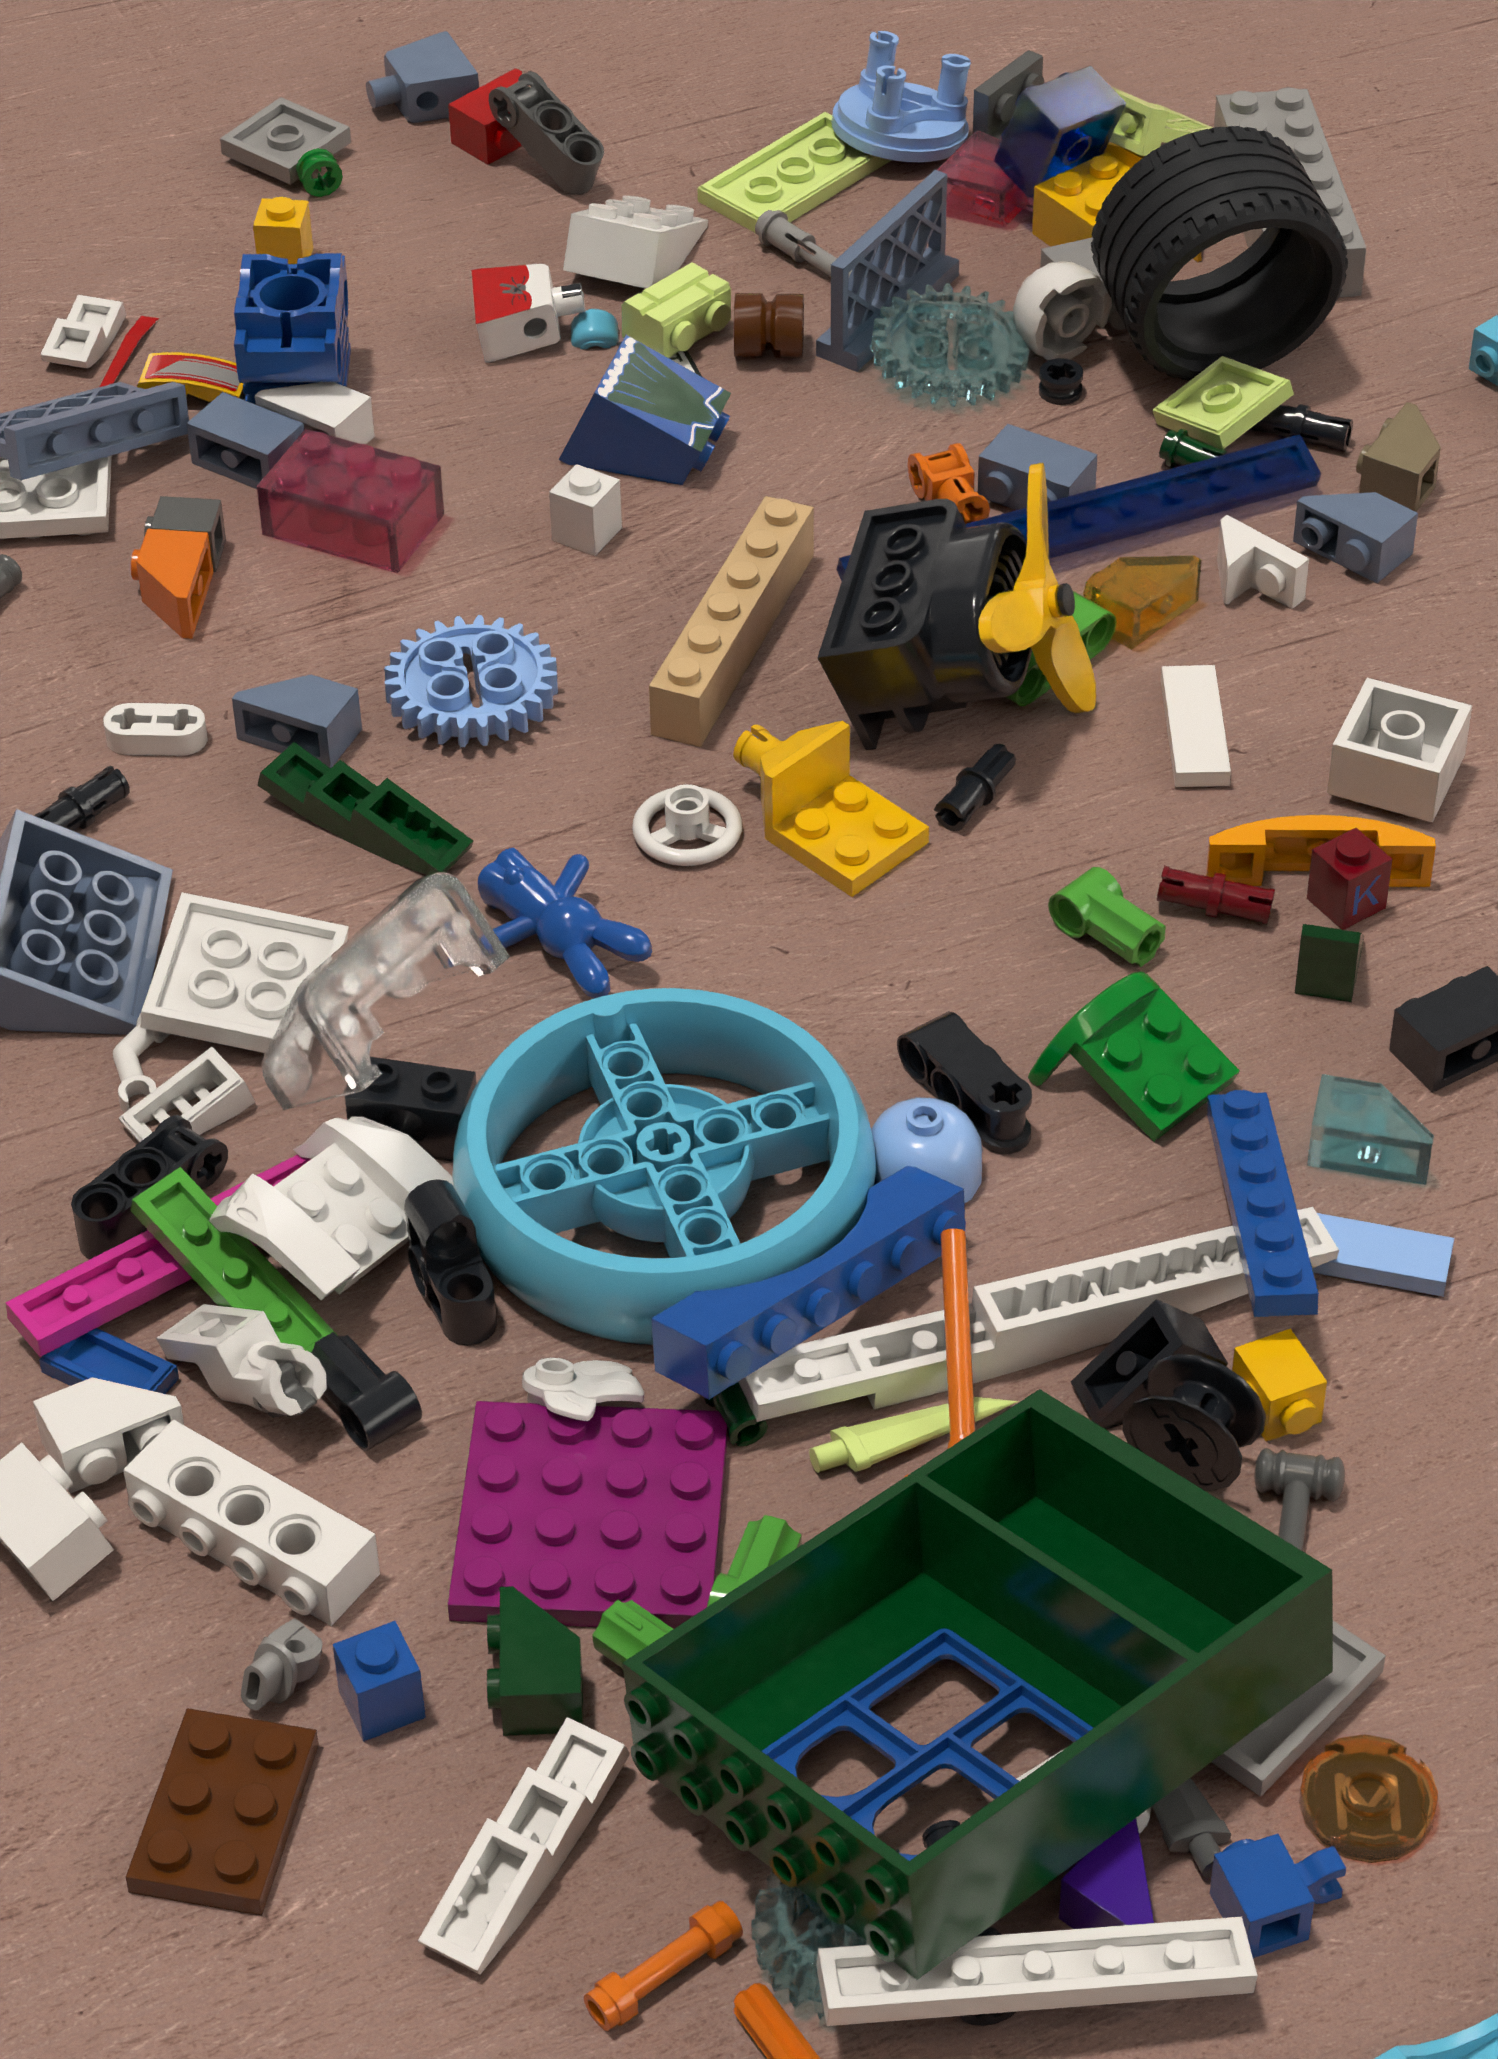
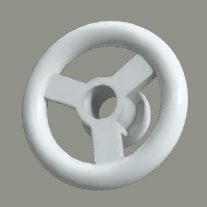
(686, 820)

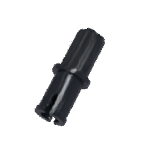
(974, 788)

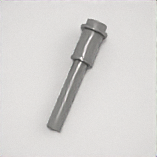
(776, 230)

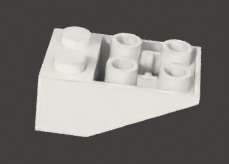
(631, 240)

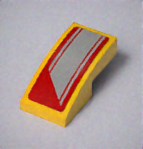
(201, 374)

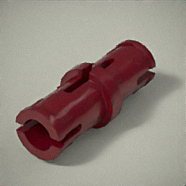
(1215, 894)

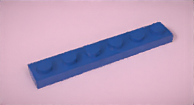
(1262, 1205)

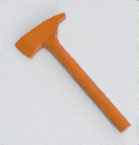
(957, 1335)

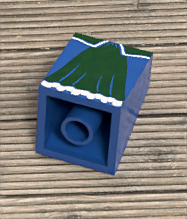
(648, 418)

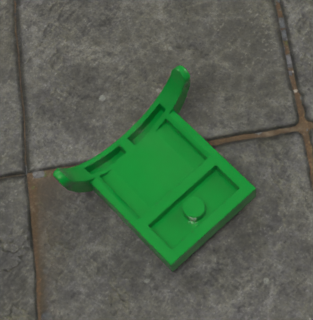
(1141, 1054)

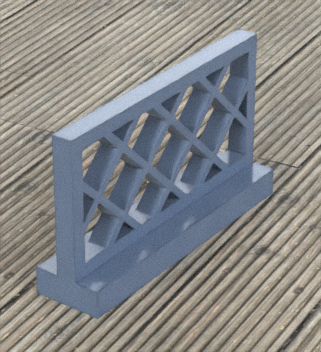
(886, 265)
(90, 426)

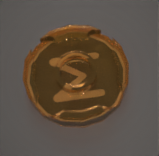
(1368, 1799)

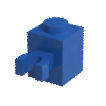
(1271, 1891)

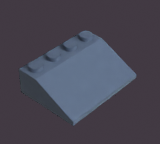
(75, 930)

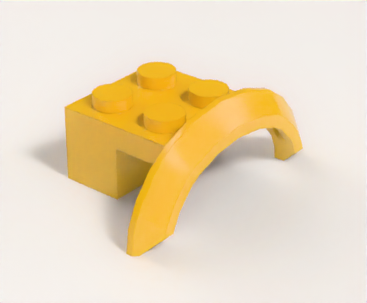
(1071, 200)

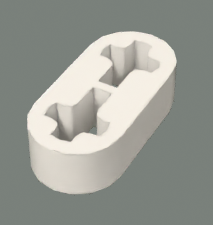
(155, 729)

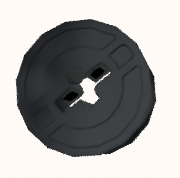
(1171, 1415)

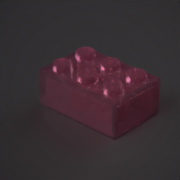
(351, 500)

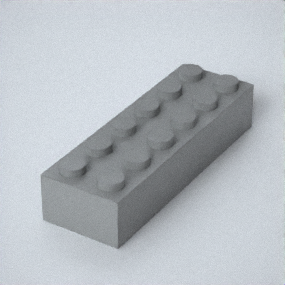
(1294, 120)

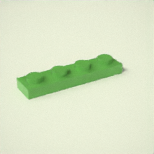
(224, 1262)

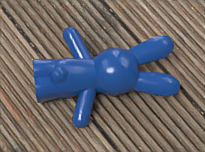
(563, 923)

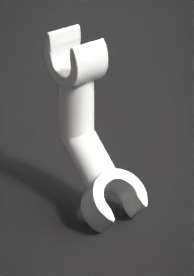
(128, 1066)

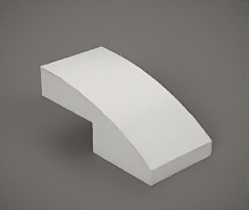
(85, 333)

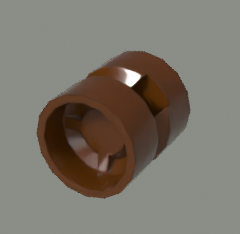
(768, 325)

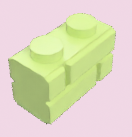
(678, 310)

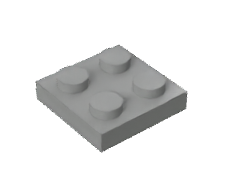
(280, 136)

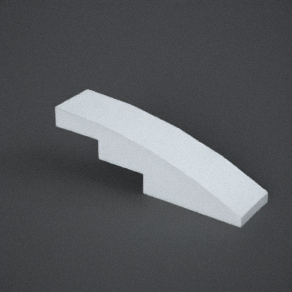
(524, 1848)

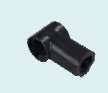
(367, 1399)

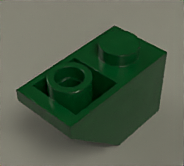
(538, 1668)

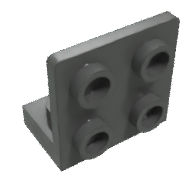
(997, 96)

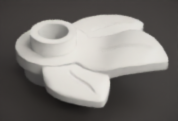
(577, 1387)

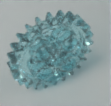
(914, 345)

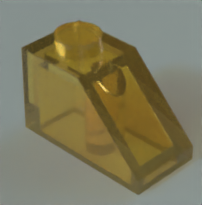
(1145, 593)

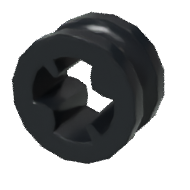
(1060, 381)

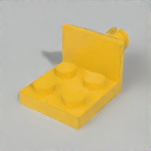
(822, 811)

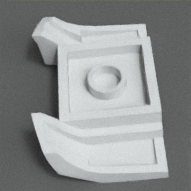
(339, 1208)

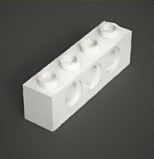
(251, 1523)

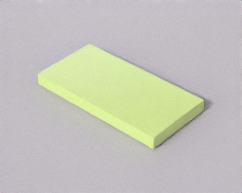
(789, 175)

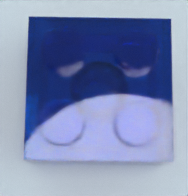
(1058, 127)

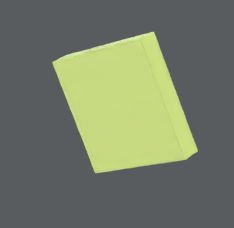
(1223, 402)

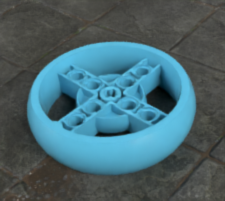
(657, 1154)

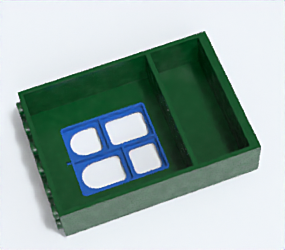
(1050, 1571)

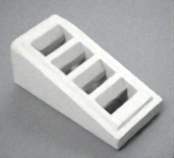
(191, 1082)

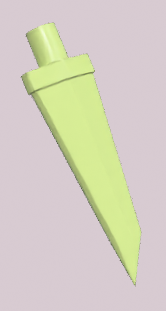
(883, 1438)

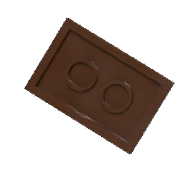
(223, 1812)

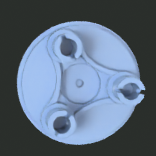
(900, 117)

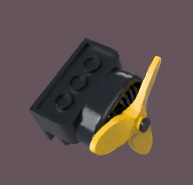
(950, 616)

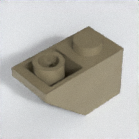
(1401, 460)

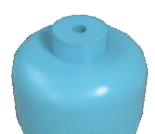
(594, 329)

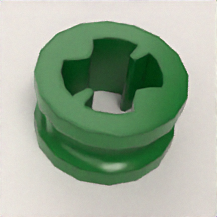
(324, 184)

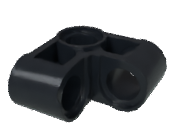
(448, 1263)

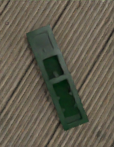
(369, 816)

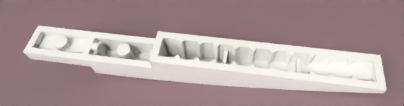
(1014, 1323)

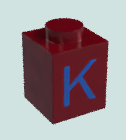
(1349, 878)

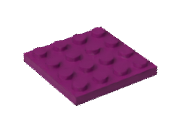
(590, 1511)

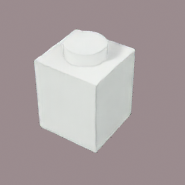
(585, 509)

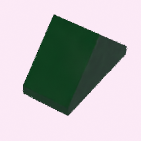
(1328, 962)

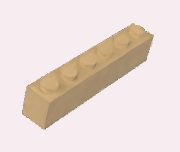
(731, 621)

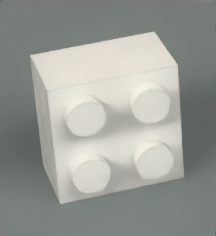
(1399, 749)

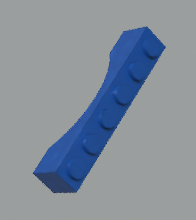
(735, 1330)

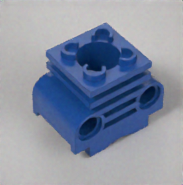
(291, 322)

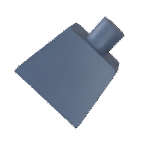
(424, 78)

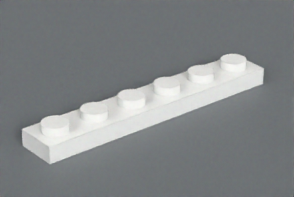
(1043, 1972)

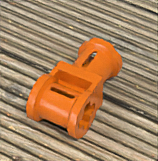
(948, 477)

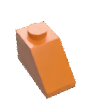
(174, 576)

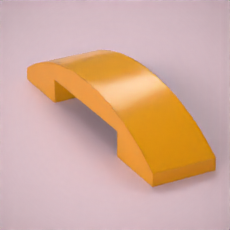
(1289, 841)

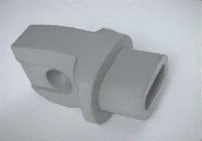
(281, 1661)

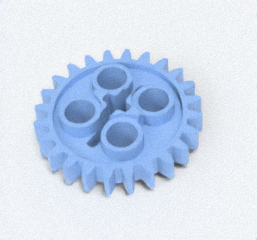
(432, 685)

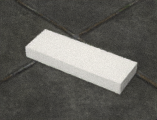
(1195, 726)

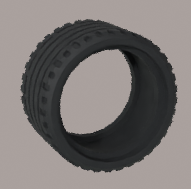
(1192, 198)

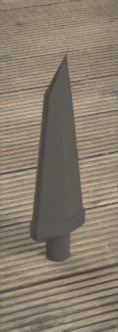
(1191, 1825)

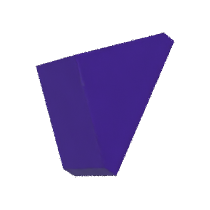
(1108, 1885)

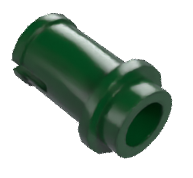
(1184, 450)
(738, 1416)

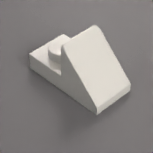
(1259, 562)

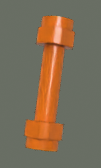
(617, 1998)

